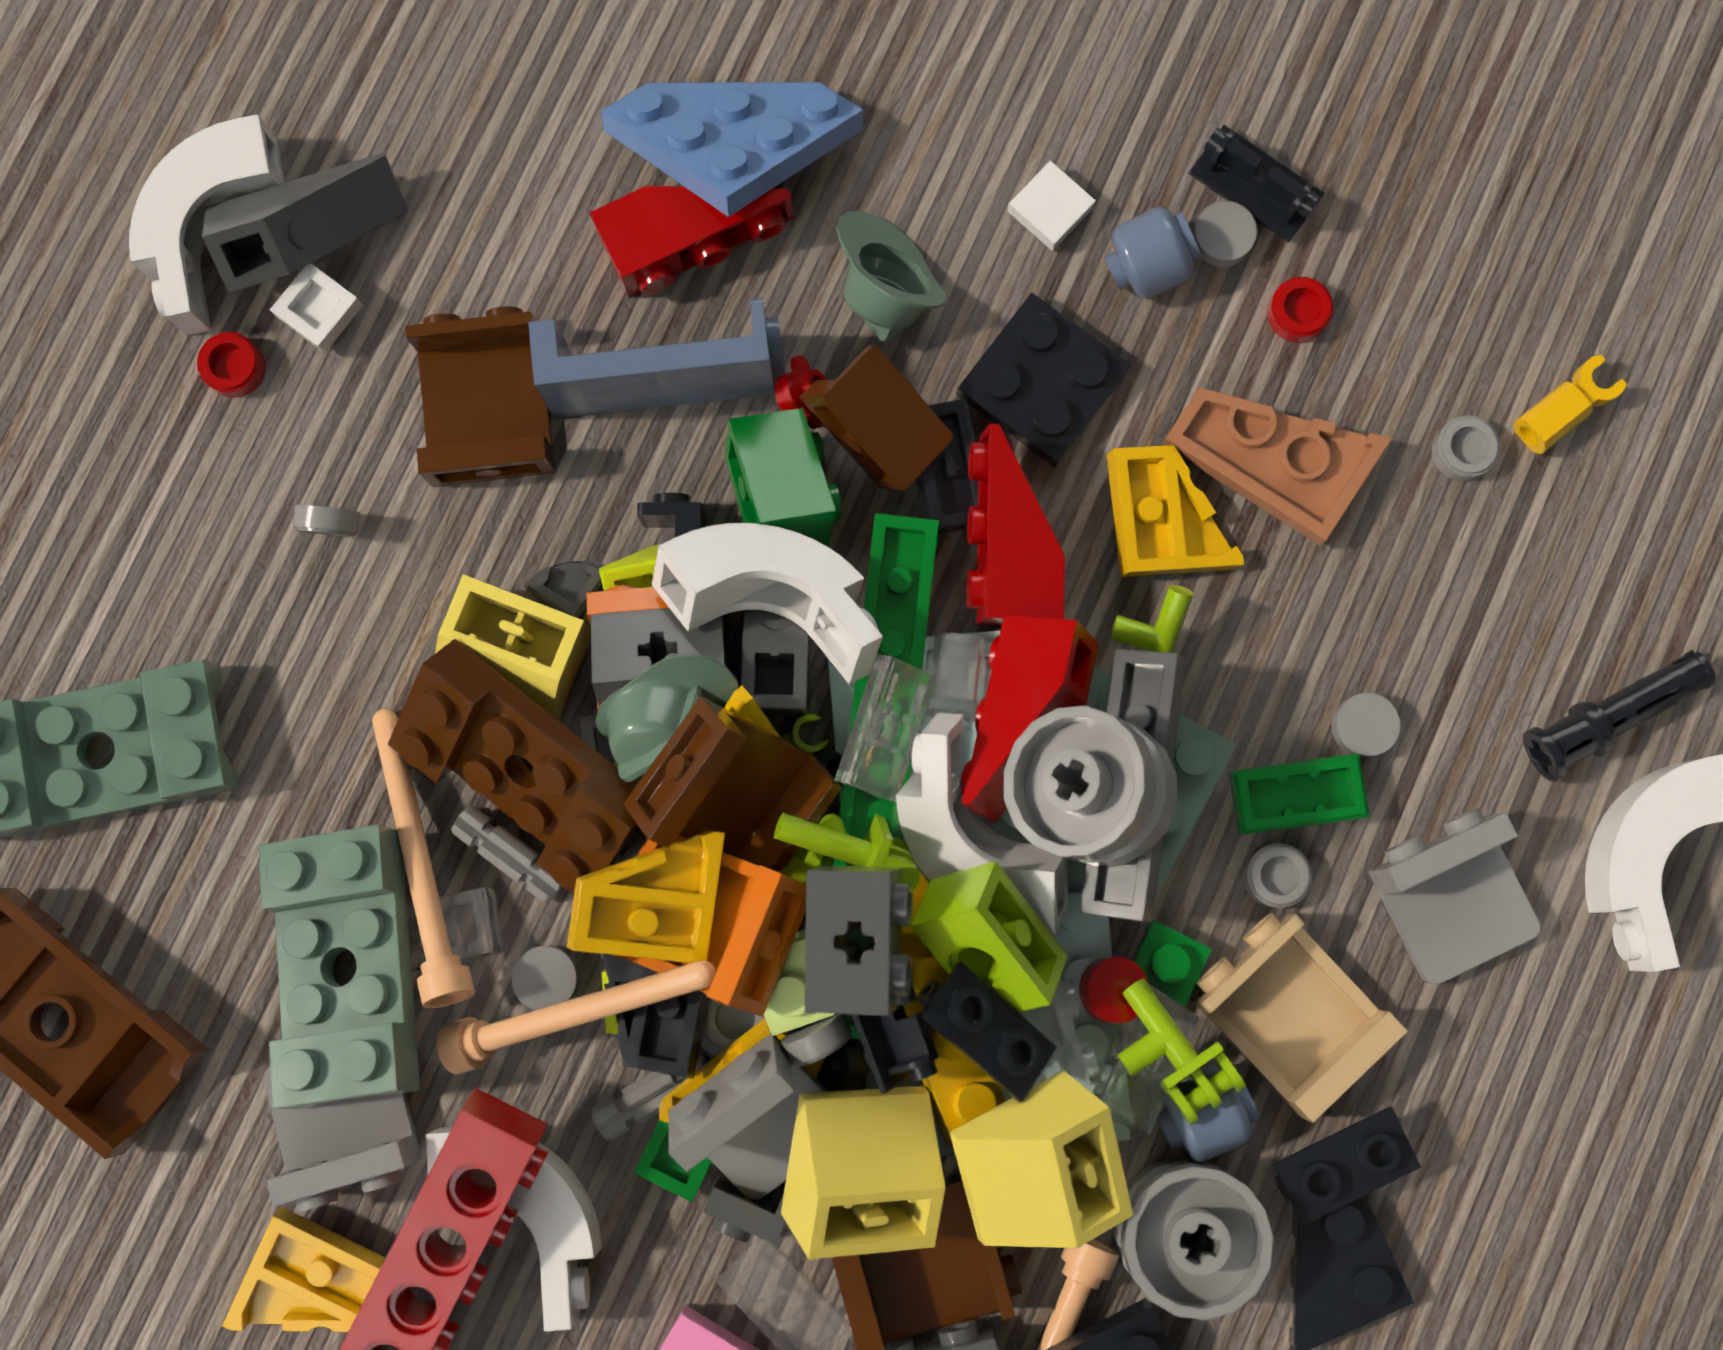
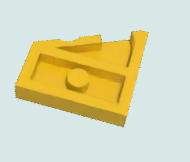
(1162, 517)
(651, 903)
(303, 1278)

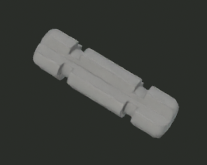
(505, 852)
(639, 1102)

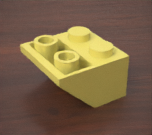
(519, 639)
(1043, 1168)
(864, 1173)

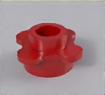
(793, 384)

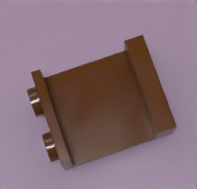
(480, 399)
(733, 781)
(927, 1287)

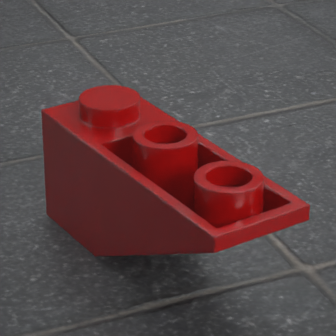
(671, 229)
(1016, 549)
(1034, 670)

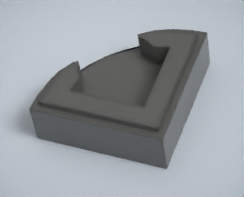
(566, 586)

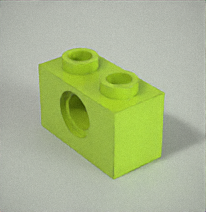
(992, 930)

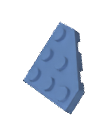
(732, 137)

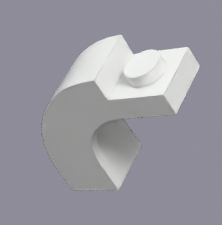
(170, 210)
(775, 572)
(952, 838)
(1632, 849)
(561, 1224)

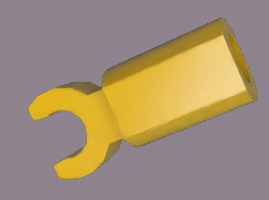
(1565, 408)

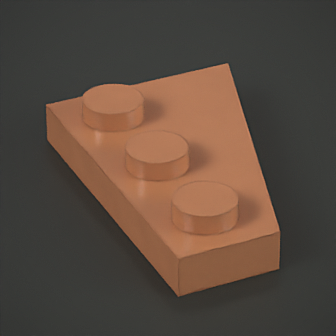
(1277, 461)

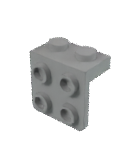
(1456, 896)
(743, 1118)
(341, 1145)

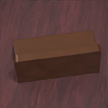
(879, 420)

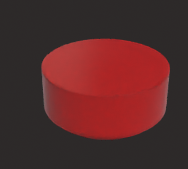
(1300, 309)
(231, 364)
(1103, 987)

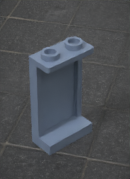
(655, 374)

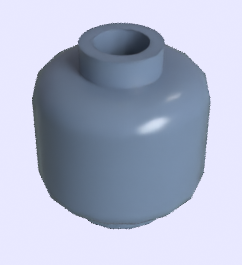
(1153, 252)
(1216, 1130)

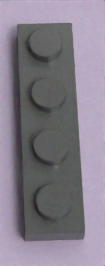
(1147, 694)

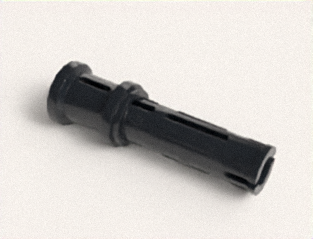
(1595, 727)

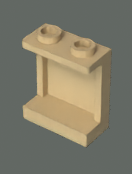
(1296, 1015)

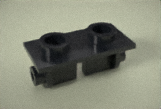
(1256, 181)
(986, 1030)
(897, 1045)
(1345, 1166)

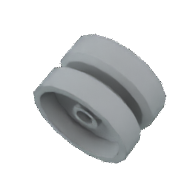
(1090, 787)
(1224, 1261)

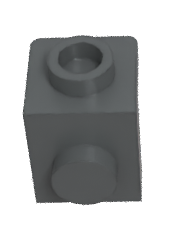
(741, 1216)

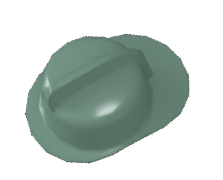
(885, 275)
(653, 705)

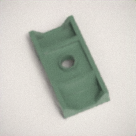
(161, 737)
(328, 899)

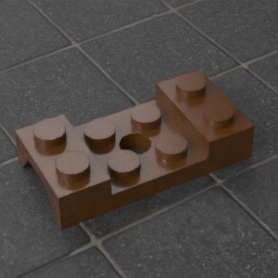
(480, 727)
(117, 1054)

